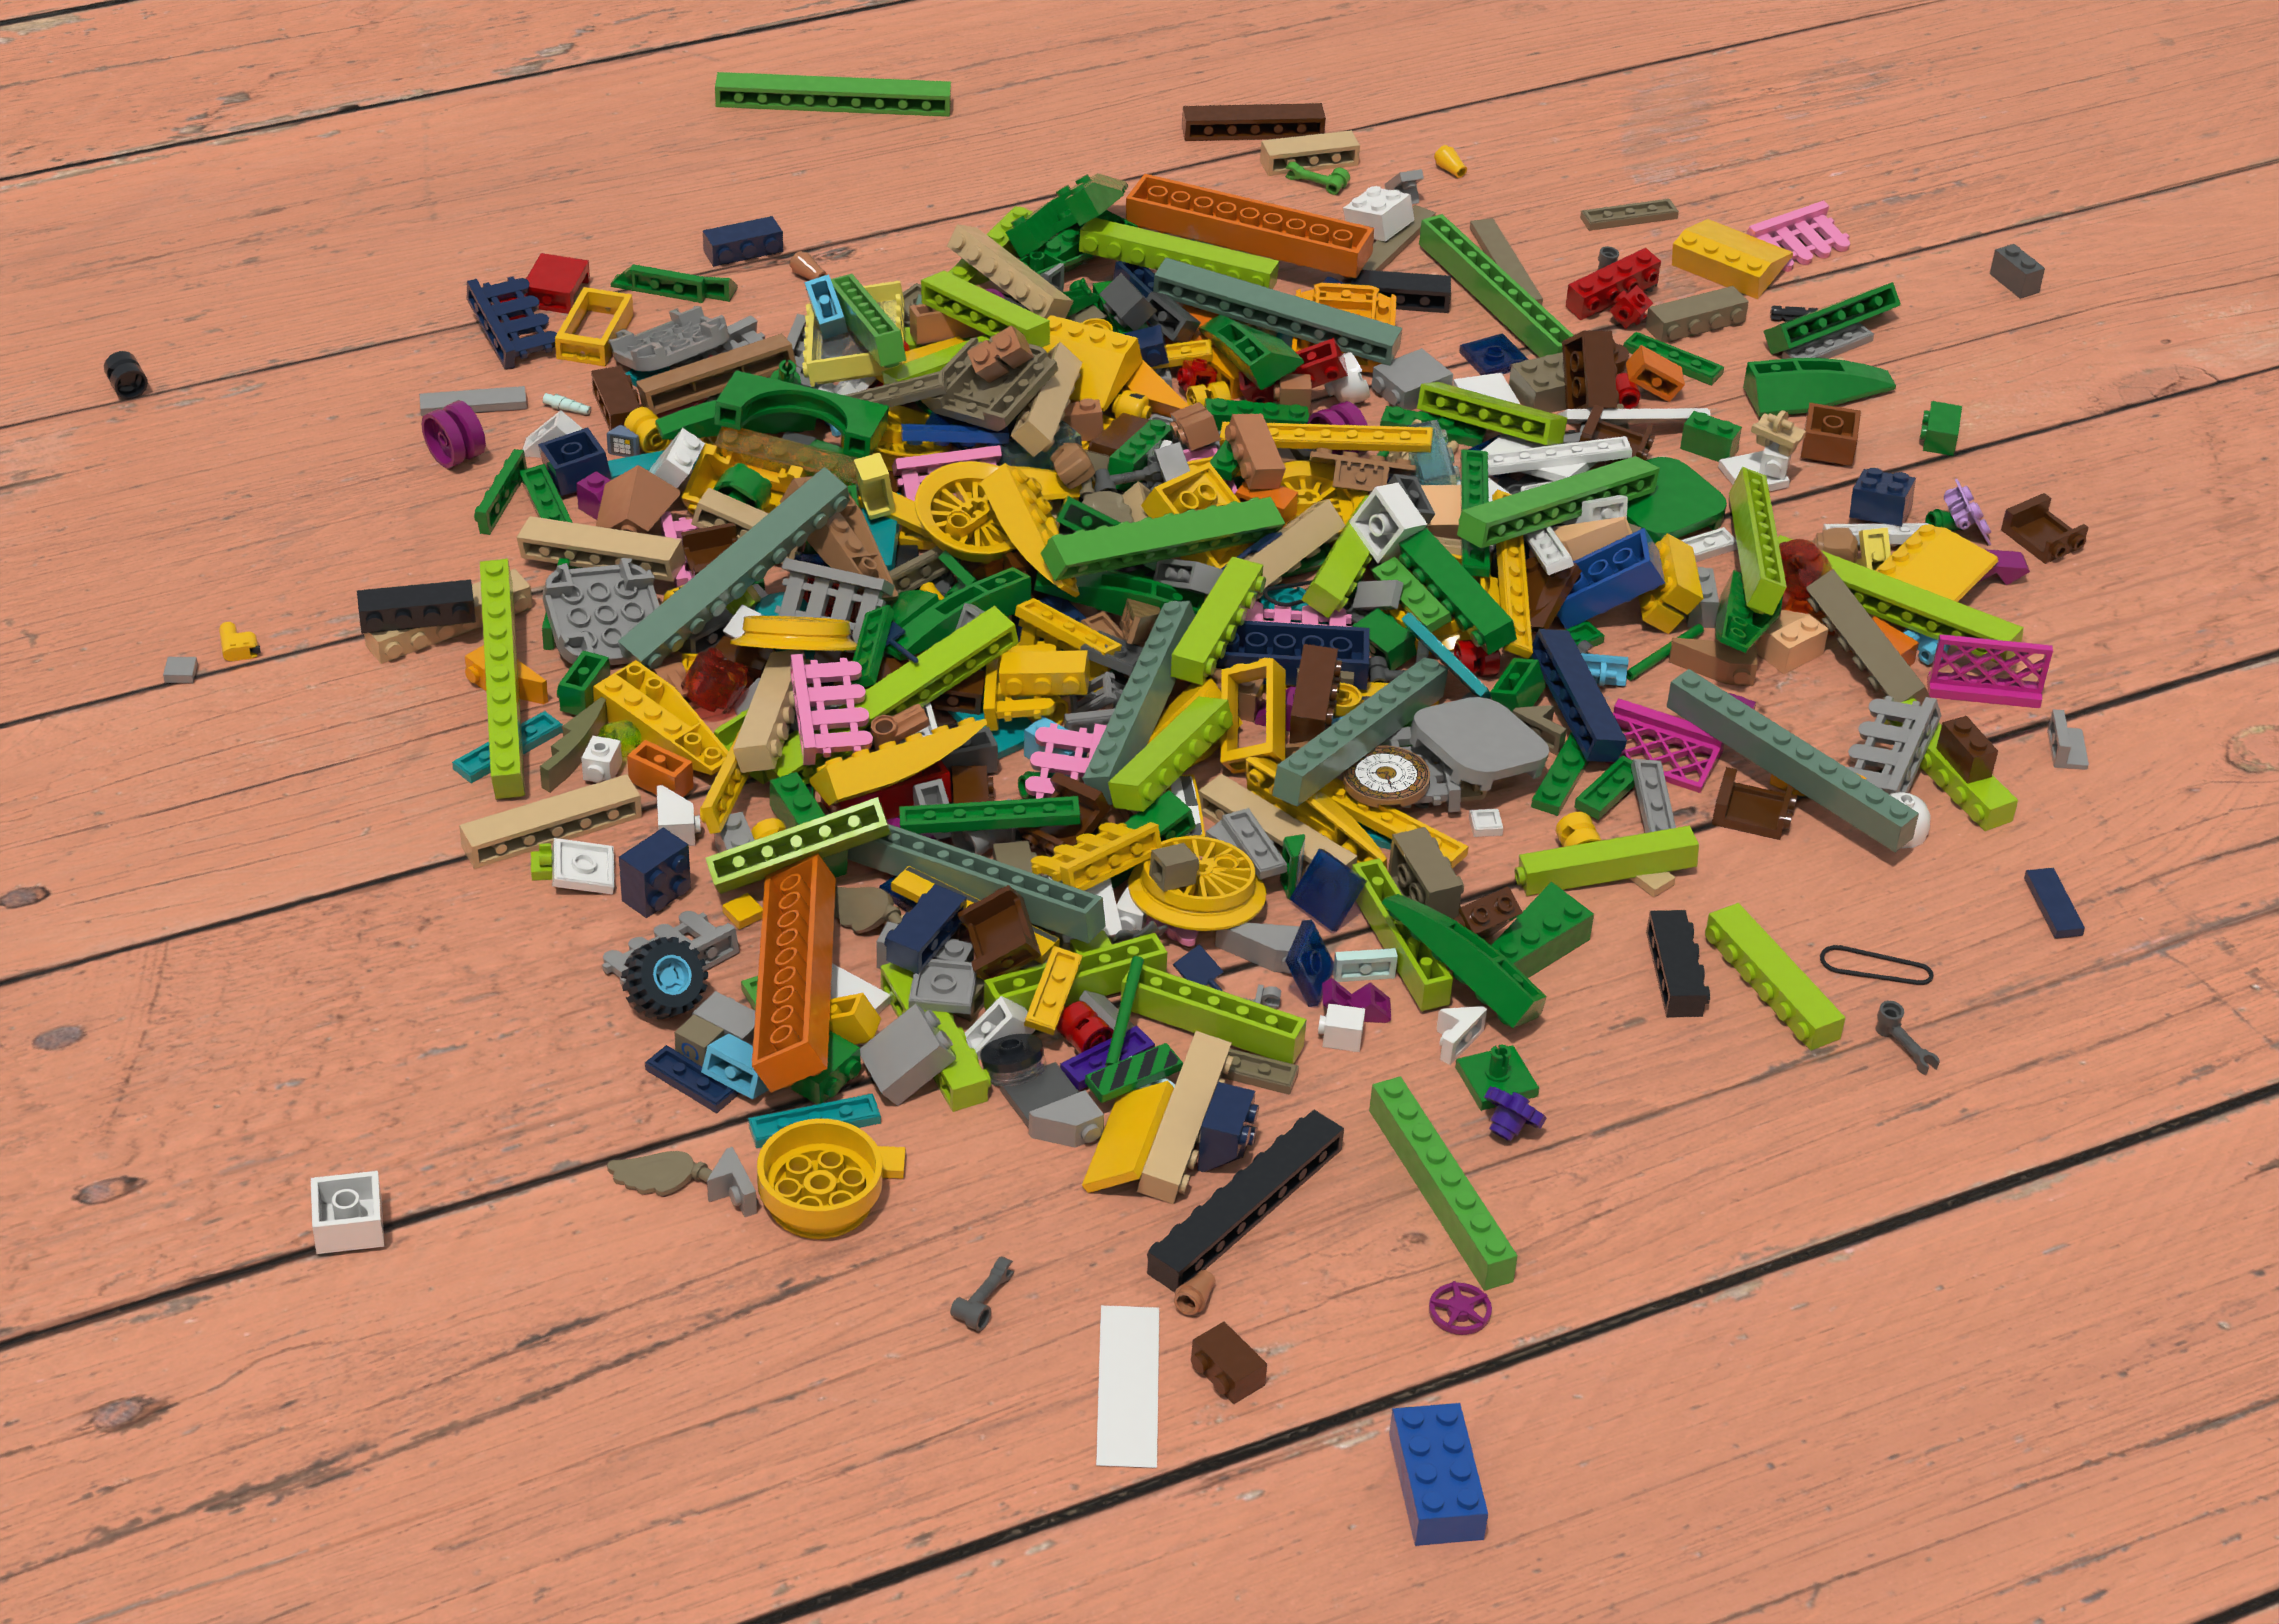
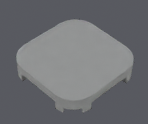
(671, 342)
(597, 607)
(1479, 741)

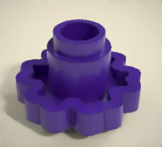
(1512, 1113)

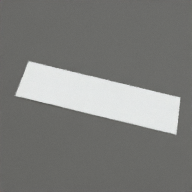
(1128, 1387)

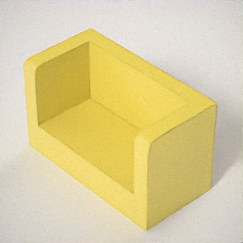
(874, 486)

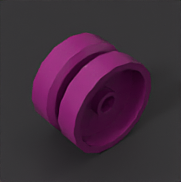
(1340, 414)
(453, 434)

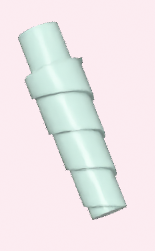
(563, 403)

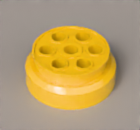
(819, 1177)

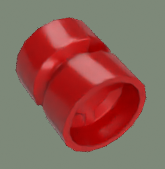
(1476, 658)
(1083, 1027)

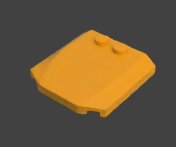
(1356, 299)

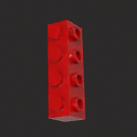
(1599, 288)
(1322, 361)

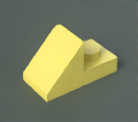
(1874, 547)

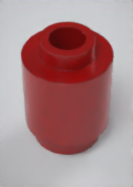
(1628, 391)

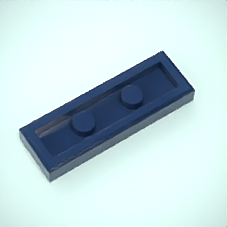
(2054, 903)
(687, 1078)

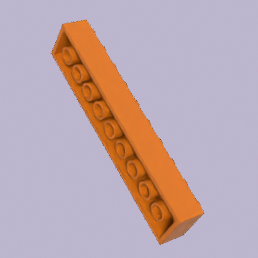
(1250, 225)
(794, 974)

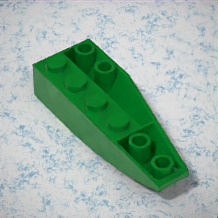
(1065, 248)
(1253, 352)
(1800, 381)
(700, 422)
(1110, 591)
(1735, 621)
(937, 622)
(1471, 960)

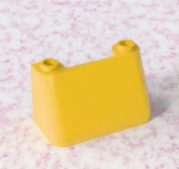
(711, 467)

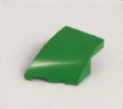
(911, 604)

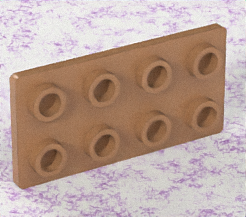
(1361, 473)

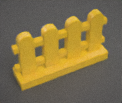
(1062, 631)
(1008, 709)
(1099, 855)

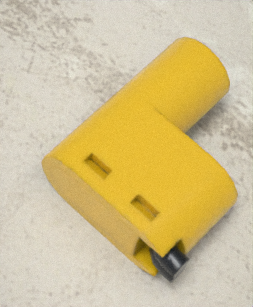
(237, 645)

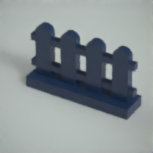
(498, 332)

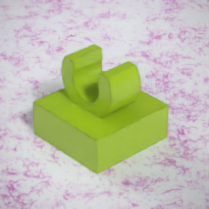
(542, 863)

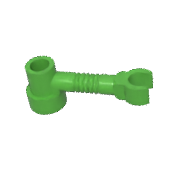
(1334, 183)

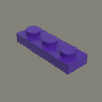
(1095, 1058)

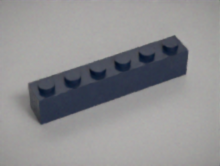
(1578, 696)

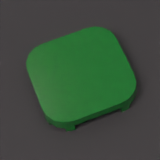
(1679, 504)

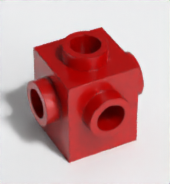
(1630, 307)
(1195, 373)

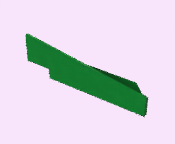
(674, 284)

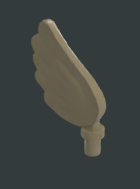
(1106, 502)
(864, 908)
(658, 1172)

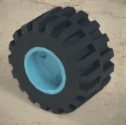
(664, 978)

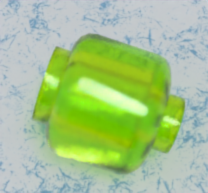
(625, 732)

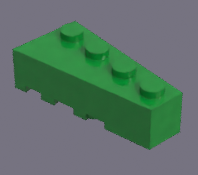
(1545, 931)

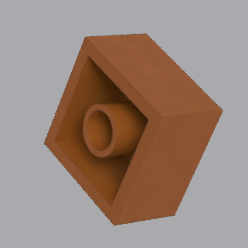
(1831, 434)

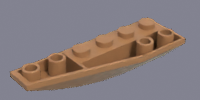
(847, 541)

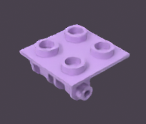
(1964, 511)

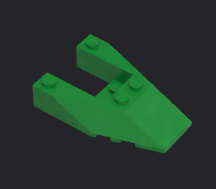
(1069, 207)

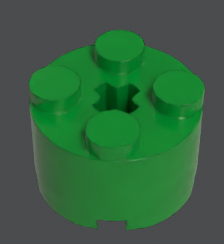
(745, 485)

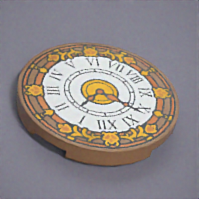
(1387, 777)

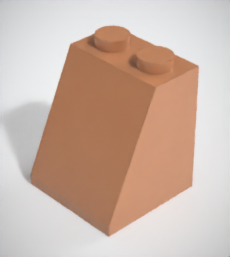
(635, 501)

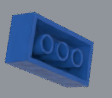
(1613, 577)
(1438, 1474)

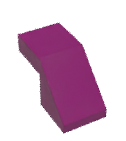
(2010, 566)
(1373, 1000)

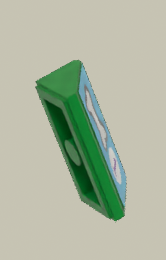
(1293, 855)

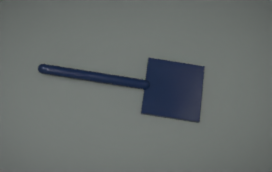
(1259, 545)
(894, 633)
(1199, 967)

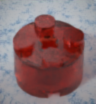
(1798, 555)
(715, 681)

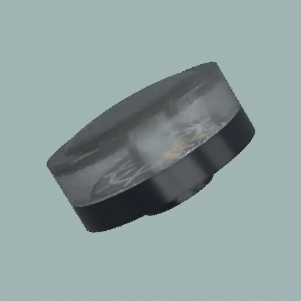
(1014, 1059)

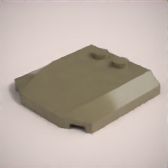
(992, 403)

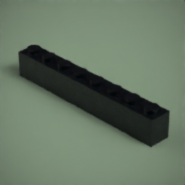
(1245, 1200)

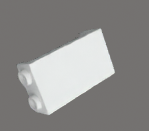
(1595, 509)

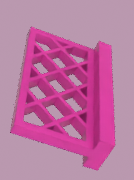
(1986, 687)
(1669, 730)

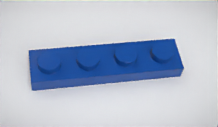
(943, 434)

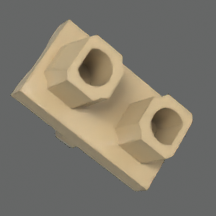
(1779, 430)

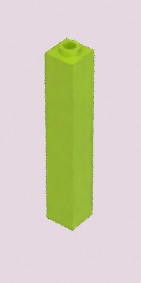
(1608, 860)

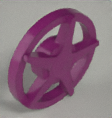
(1460, 1308)

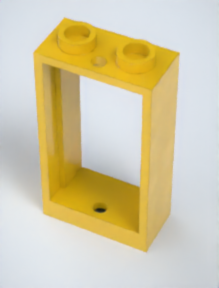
(596, 350)
(1274, 748)

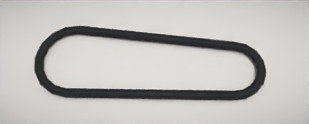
(1284, 587)
(1876, 955)

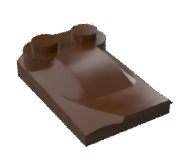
(1547, 592)

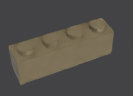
(1697, 314)

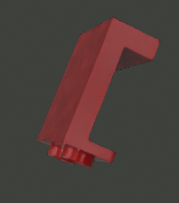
(556, 281)

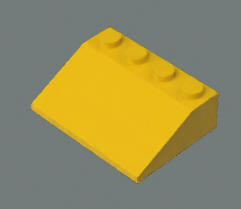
(1729, 257)
(1106, 357)
(1195, 491)
(1939, 562)

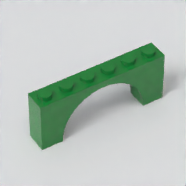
(753, 396)

